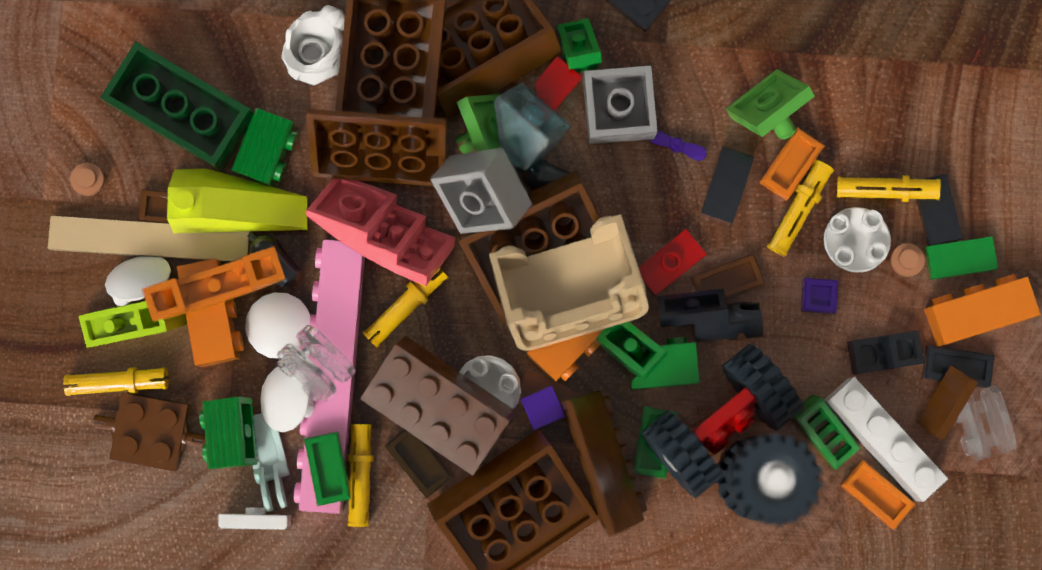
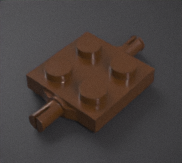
(149, 431)

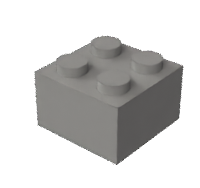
(619, 105)
(481, 191)

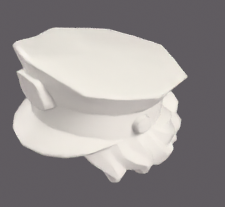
(314, 45)

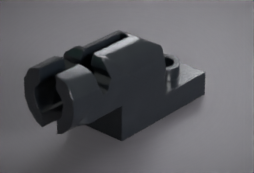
(711, 315)

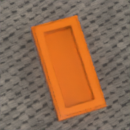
(792, 164)
(877, 494)

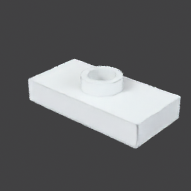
(254, 519)

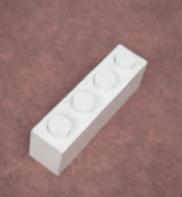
(885, 440)

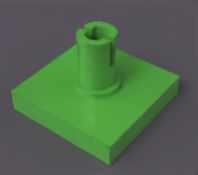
(771, 104)
(481, 123)

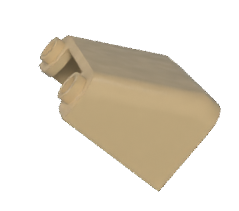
(570, 287)

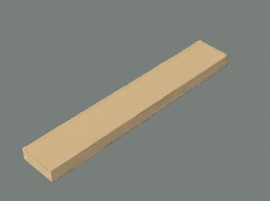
(144, 240)

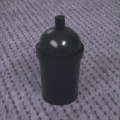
(542, 174)
(288, 266)

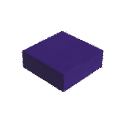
(819, 295)
(542, 407)

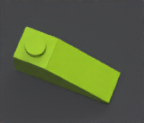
(124, 323)

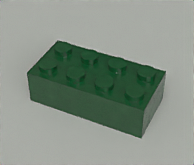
(178, 106)

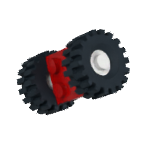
(760, 392)
(770, 479)

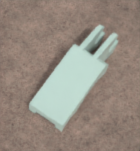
(271, 462)

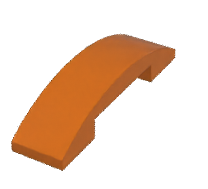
(213, 285)

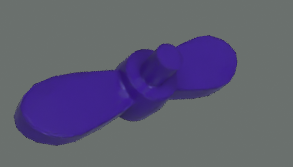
(677, 145)

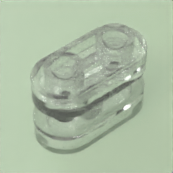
(315, 382)
(975, 439)

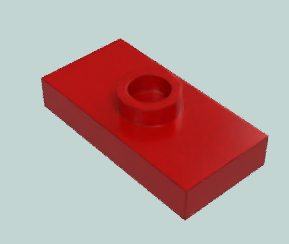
(670, 262)

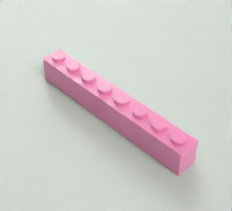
(338, 319)

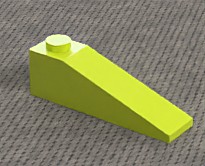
(225, 203)

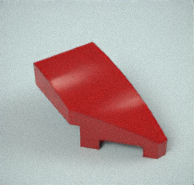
(557, 83)

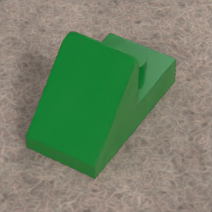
(579, 45)

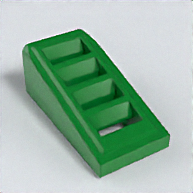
(816, 403)

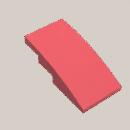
(380, 229)

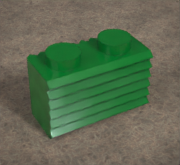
(265, 148)
(228, 433)

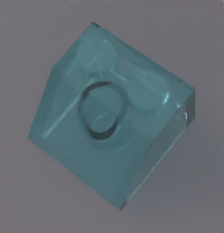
(527, 126)

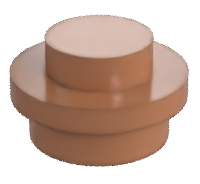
(87, 179)
(907, 260)

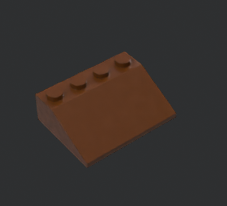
(490, 47)
(391, 57)
(376, 146)
(557, 217)
(603, 462)
(513, 508)

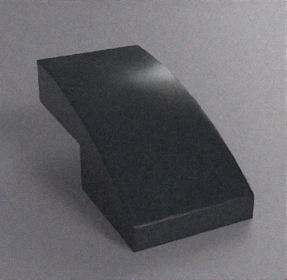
(727, 184)
(885, 352)

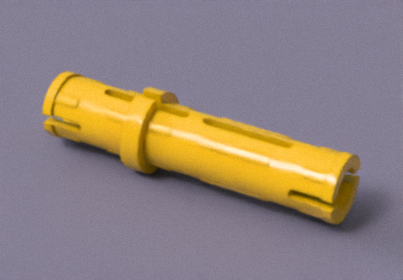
(929, 188)
(806, 197)
(402, 308)
(129, 380)
(360, 465)

